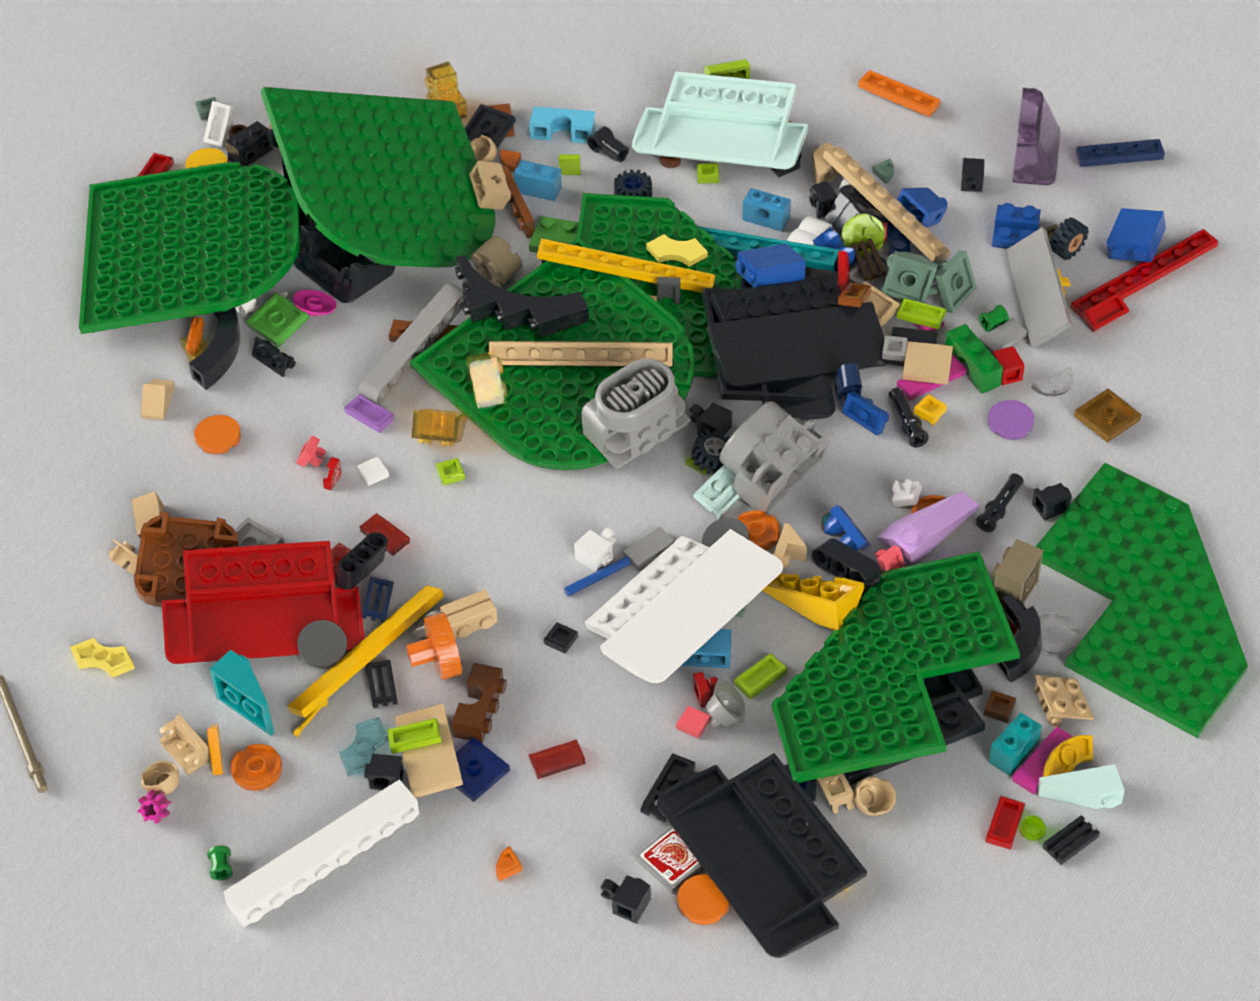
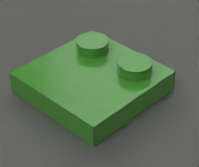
(554, 230)
(277, 320)

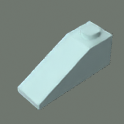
(1088, 787)

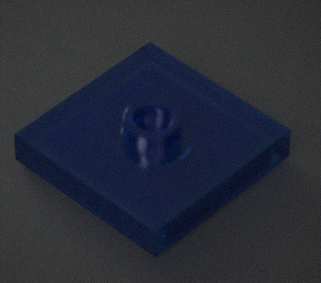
(479, 769)

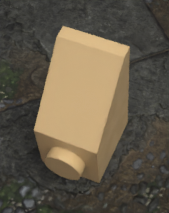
(821, 168)

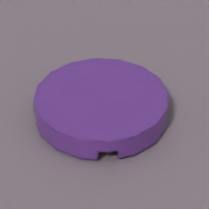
(1011, 419)

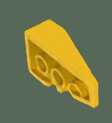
(816, 599)

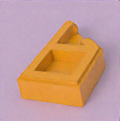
(215, 749)

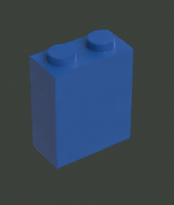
(1136, 235)
(771, 265)

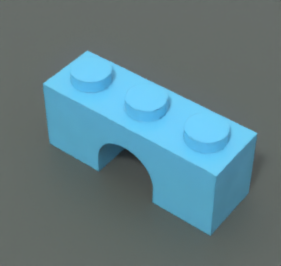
(547, 121)

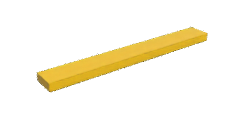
(621, 265)
(365, 651)

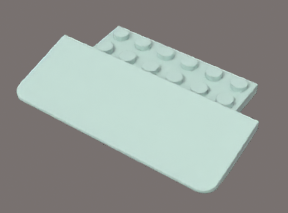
(724, 122)

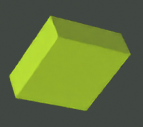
(570, 164)
(708, 173)
(450, 471)

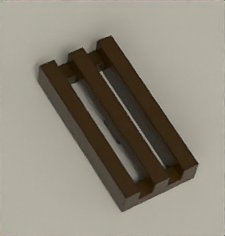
(863, 246)

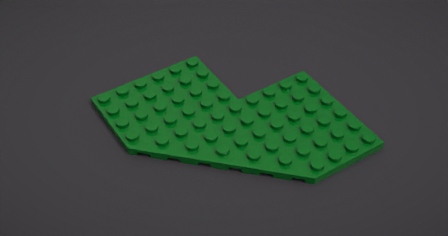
(630, 222)
(1167, 627)
(865, 689)

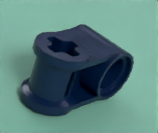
(847, 380)

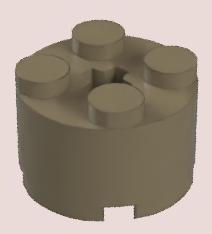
(496, 261)

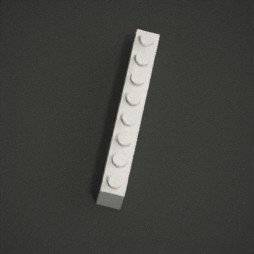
(321, 853)

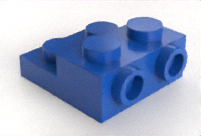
(1014, 224)

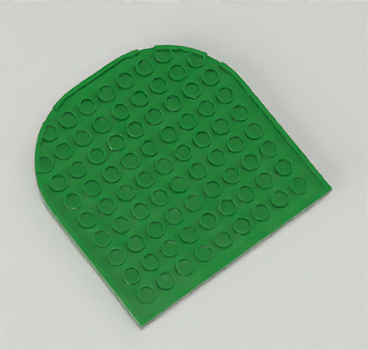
(382, 174)
(185, 243)
(545, 402)

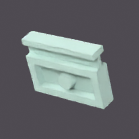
(718, 492)

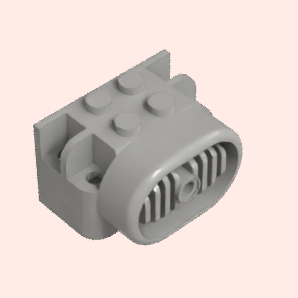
(634, 411)
(772, 455)

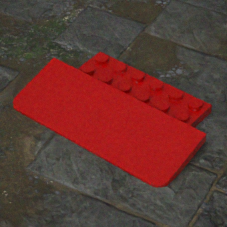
(256, 602)

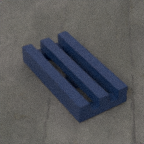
(375, 613)

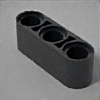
(361, 560)
(845, 562)

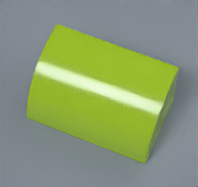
(734, 69)

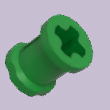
(993, 318)
(220, 864)

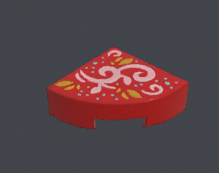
(334, 473)

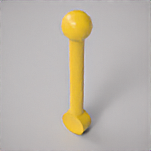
(299, 729)

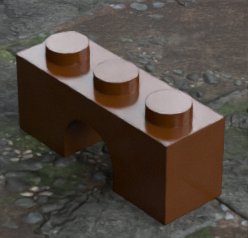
(475, 719)

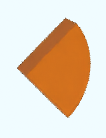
(510, 159)
(507, 864)

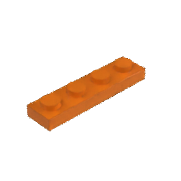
(899, 93)

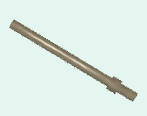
(34, 767)

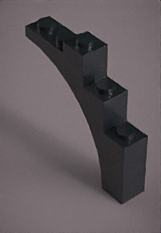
(511, 309)

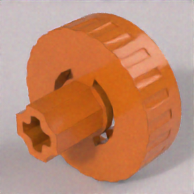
(438, 647)

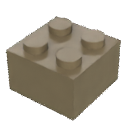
(1018, 571)

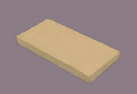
(432, 766)

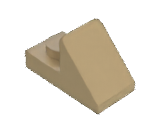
(156, 399)
(790, 546)

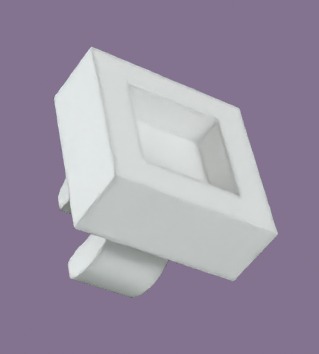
(906, 493)

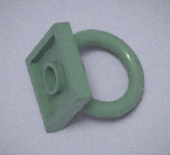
(909, 276)
(954, 281)

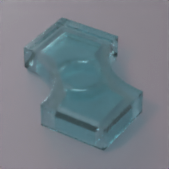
(368, 738)

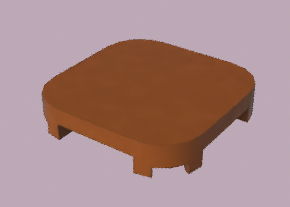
(160, 555)

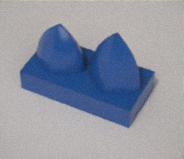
(831, 239)
(865, 413)
(841, 521)

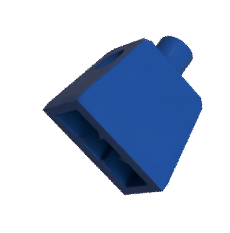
(923, 204)

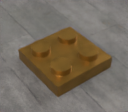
(1107, 415)

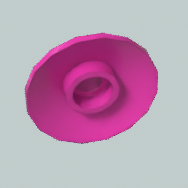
(314, 302)

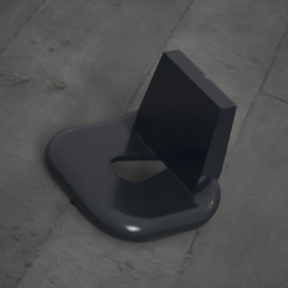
(847, 206)

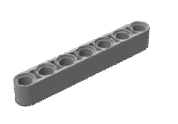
(411, 343)

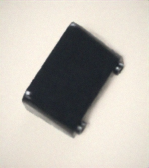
(336, 269)

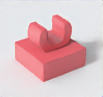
(309, 453)
(890, 559)

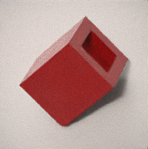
(1012, 365)

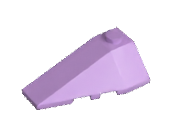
(928, 527)

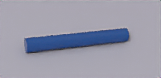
(597, 576)

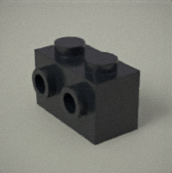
(249, 144)

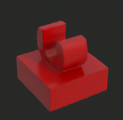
(703, 688)

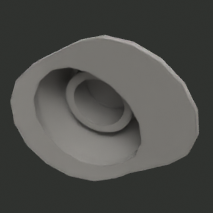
(725, 705)

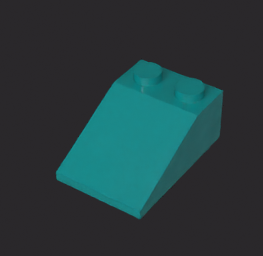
(240, 690)

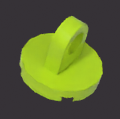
(862, 228)

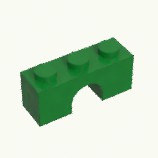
(982, 365)

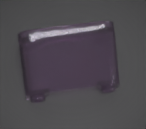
(1039, 143)

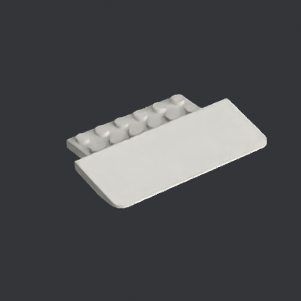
(681, 603)

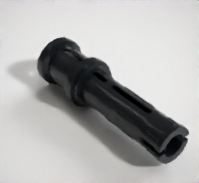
(910, 423)
(1011, 485)

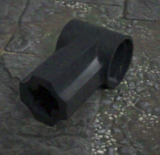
(604, 141)

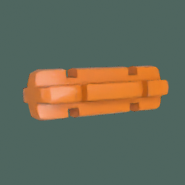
(195, 335)

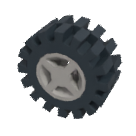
(704, 446)

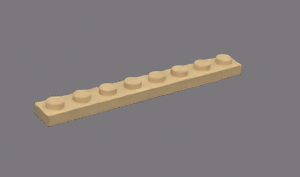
(886, 204)
(580, 352)

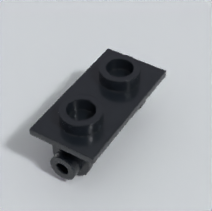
(272, 357)

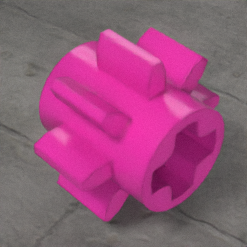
(155, 813)

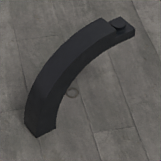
(220, 353)

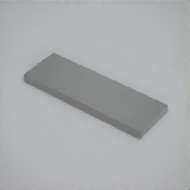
(1038, 287)

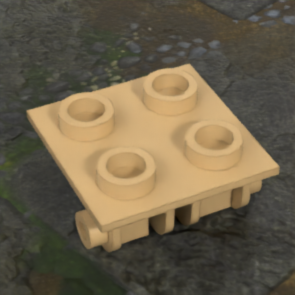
(1061, 699)

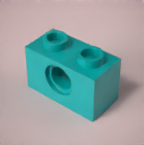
(1015, 743)

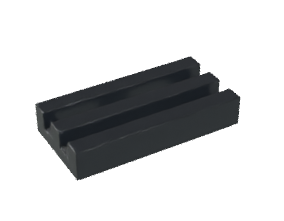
(383, 699)
(1063, 833)

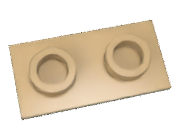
(123, 554)

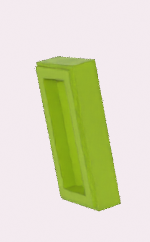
(921, 313)
(760, 676)
(414, 735)

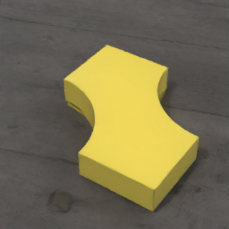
(684, 251)
(110, 659)

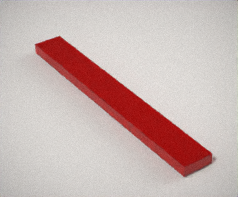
(1149, 272)

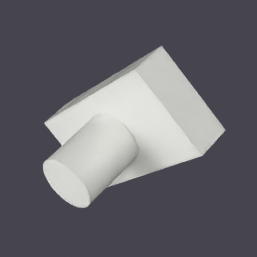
(218, 124)

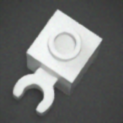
(595, 550)

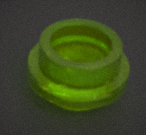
(1033, 828)

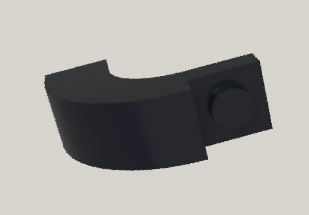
(1028, 639)

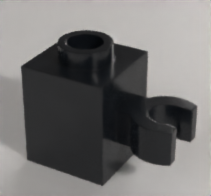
(711, 419)
(629, 898)

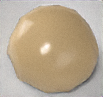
(484, 149)
(161, 777)
(874, 796)

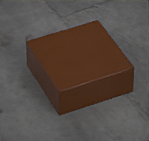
(999, 706)

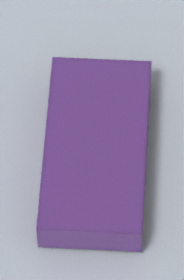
(369, 413)

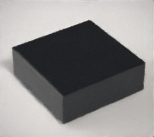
(561, 637)

